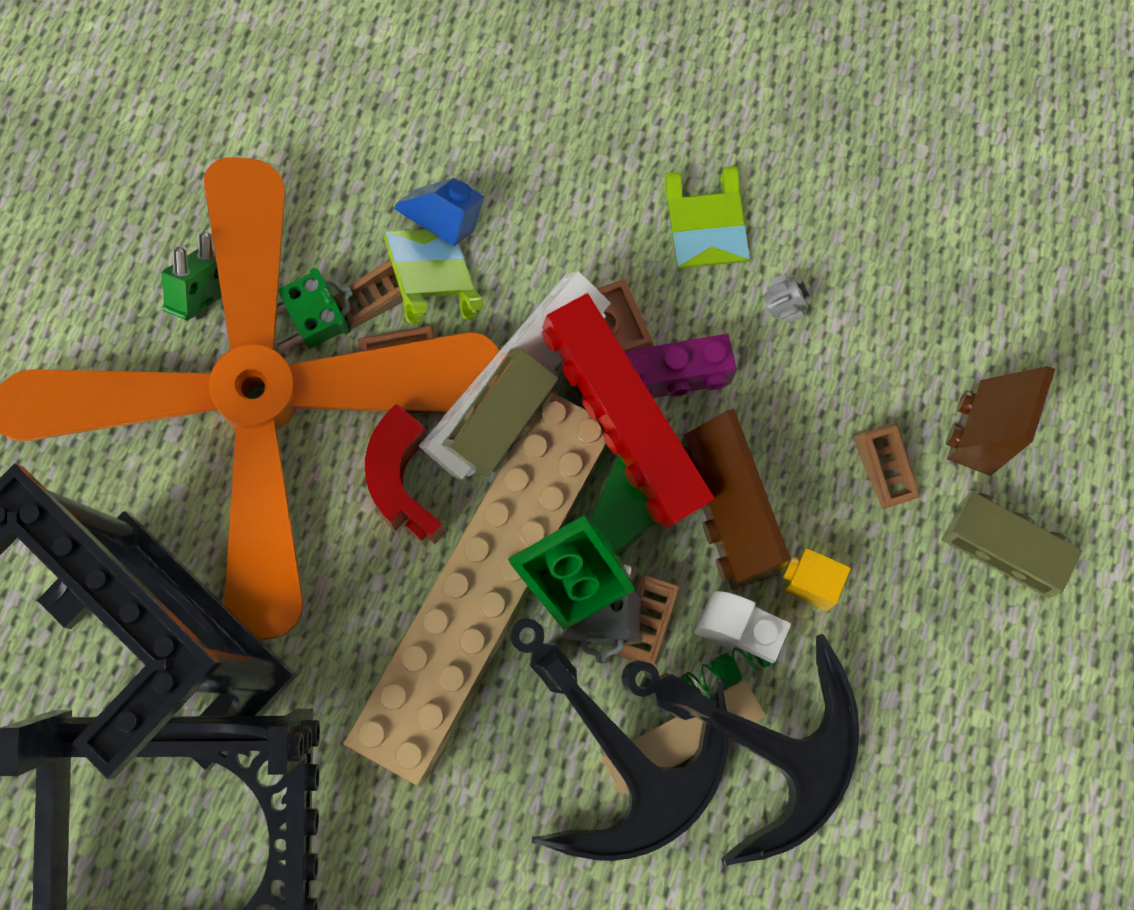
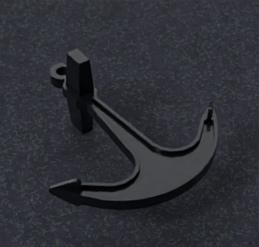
(814, 766)
(661, 799)

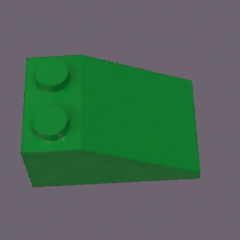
(573, 572)

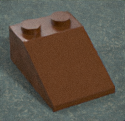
(998, 419)

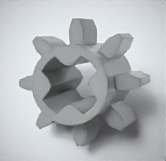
(787, 297)

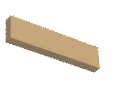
(680, 738)

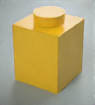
(815, 579)

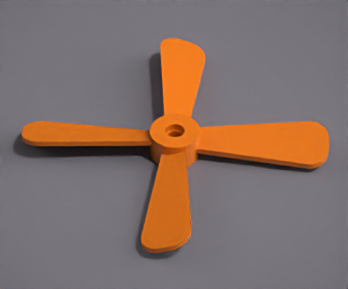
(247, 231)

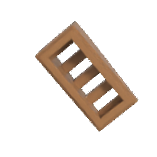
(370, 281)
(875, 470)
(663, 589)

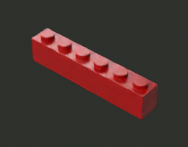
(626, 412)

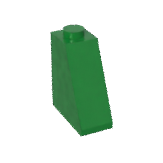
(622, 510)

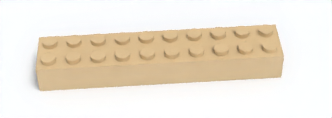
(477, 594)

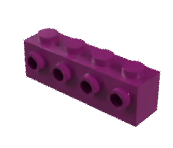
(684, 366)

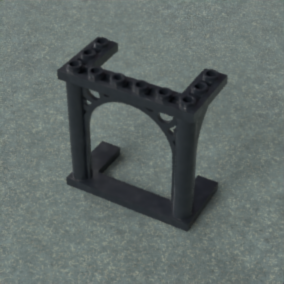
(151, 607)
(284, 741)

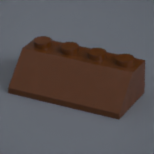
(741, 515)

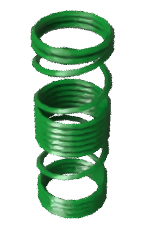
(724, 668)

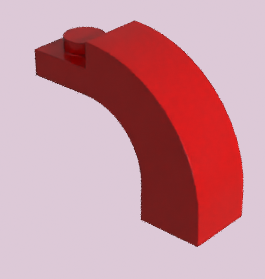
(386, 458)

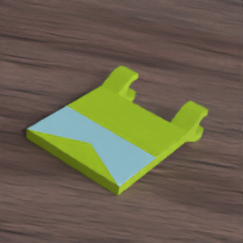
(707, 227)
(430, 267)

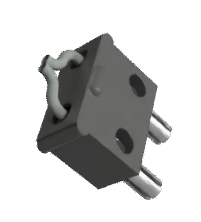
(612, 625)

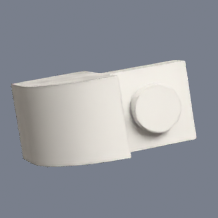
(737, 622)

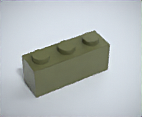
(501, 412)
(1012, 544)

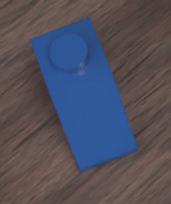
(444, 209)

